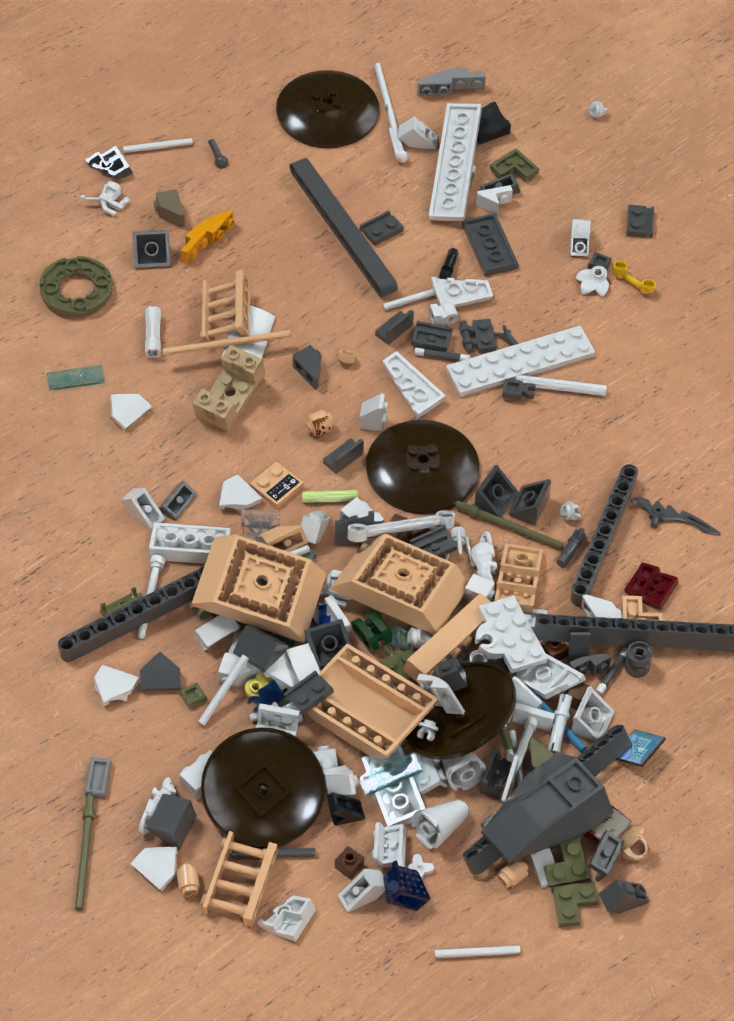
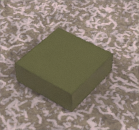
(193, 695)

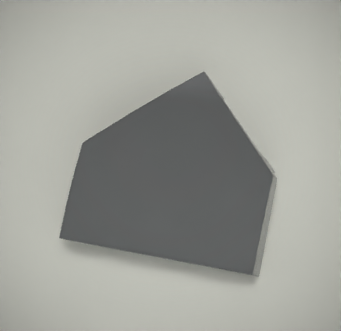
(160, 674)

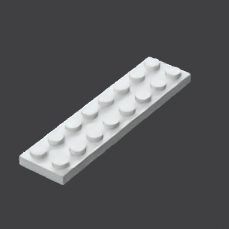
(455, 162)
(520, 359)

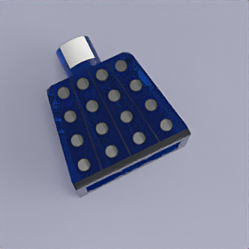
(405, 887)

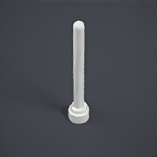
(156, 564)

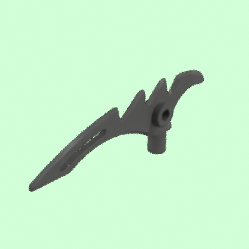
(659, 513)

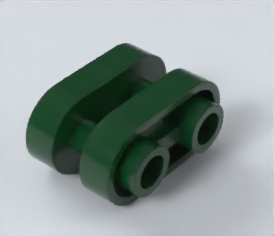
(375, 623)

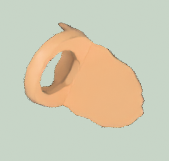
(629, 839)

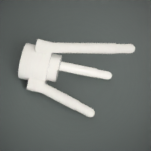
(459, 537)

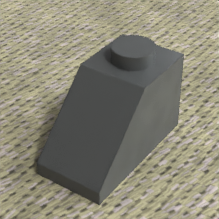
(308, 365)
(451, 673)

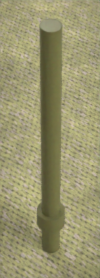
(475, 511)
(88, 816)

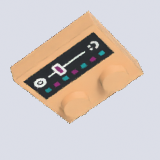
(276, 485)

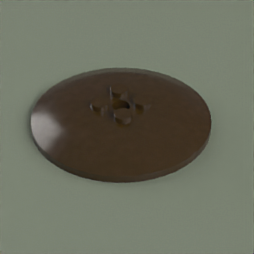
(313, 122)
(418, 486)
(487, 706)
(270, 760)

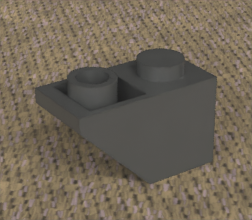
(623, 896)

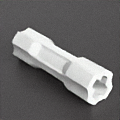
(152, 341)

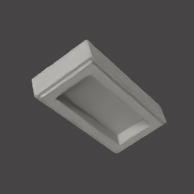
(98, 777)

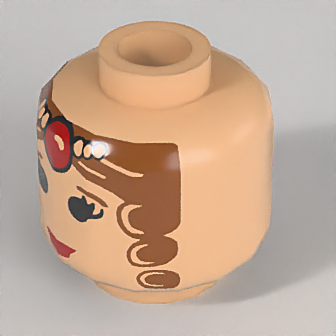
(319, 423)

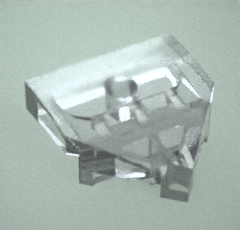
(259, 521)

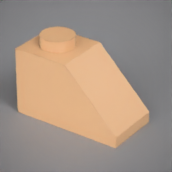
(285, 537)

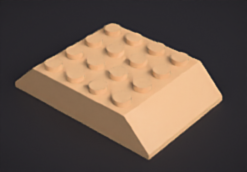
(370, 703)

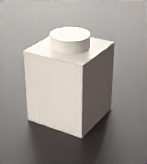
(479, 585)

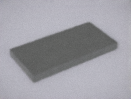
(490, 244)

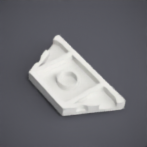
(550, 678)

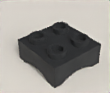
(492, 124)

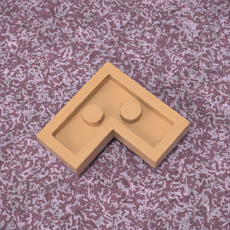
(633, 609)

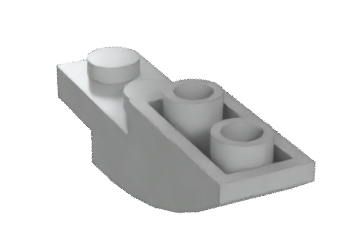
(448, 80)

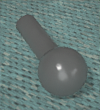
(220, 161)

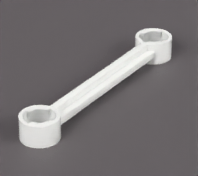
(360, 532)

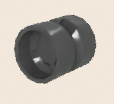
(638, 659)

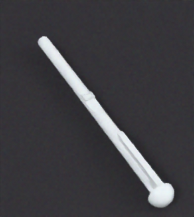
(400, 155)

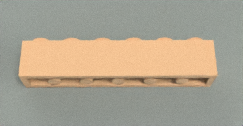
(447, 640)

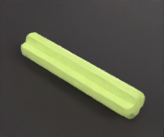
(329, 496)

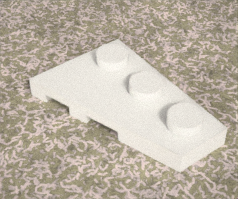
(461, 292)

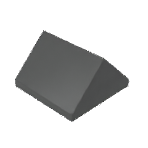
(151, 248)
(495, 493)
(531, 501)
(326, 640)
(259, 647)
(172, 820)

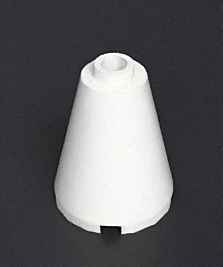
(464, 771)
(439, 822)

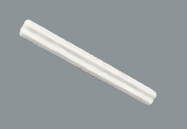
(564, 385)

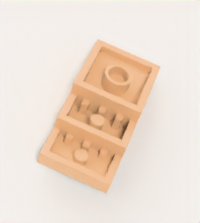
(519, 575)

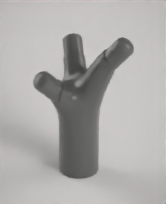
(507, 336)

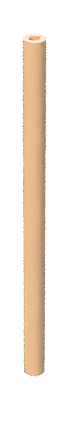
(226, 342)

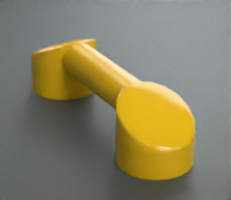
(646, 286)

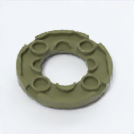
(78, 266)

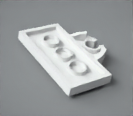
(509, 635)

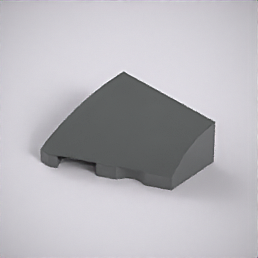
(341, 528)

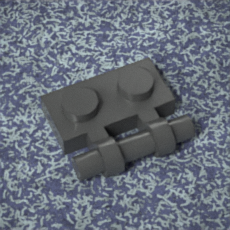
(483, 333)

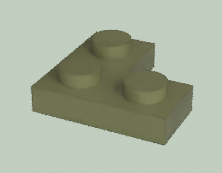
(515, 162)
(571, 869)
(569, 897)

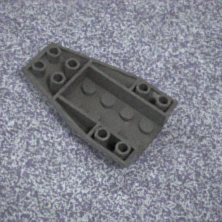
(548, 809)

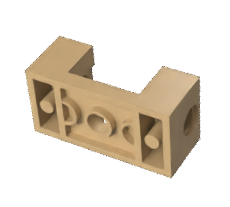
(240, 373)

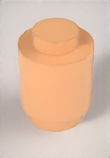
(512, 873)
(188, 880)

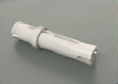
(561, 717)

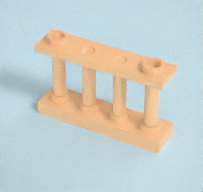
(241, 310)
(254, 893)

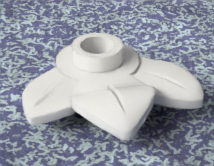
(592, 282)

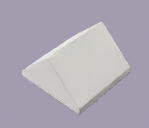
(592, 716)

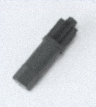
(571, 547)

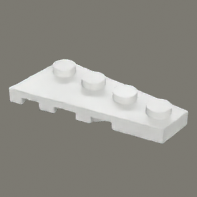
(413, 385)

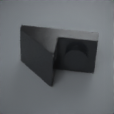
(344, 809)

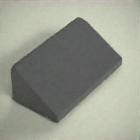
(177, 500)

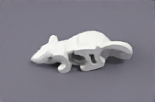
(482, 557)
(167, 788)

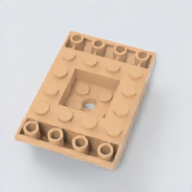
(231, 587)
(420, 599)

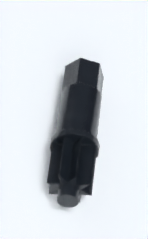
(447, 268)

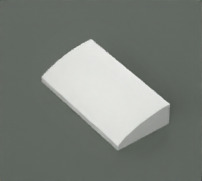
(260, 323)
(184, 542)
(400, 799)

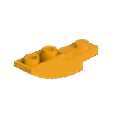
(206, 232)

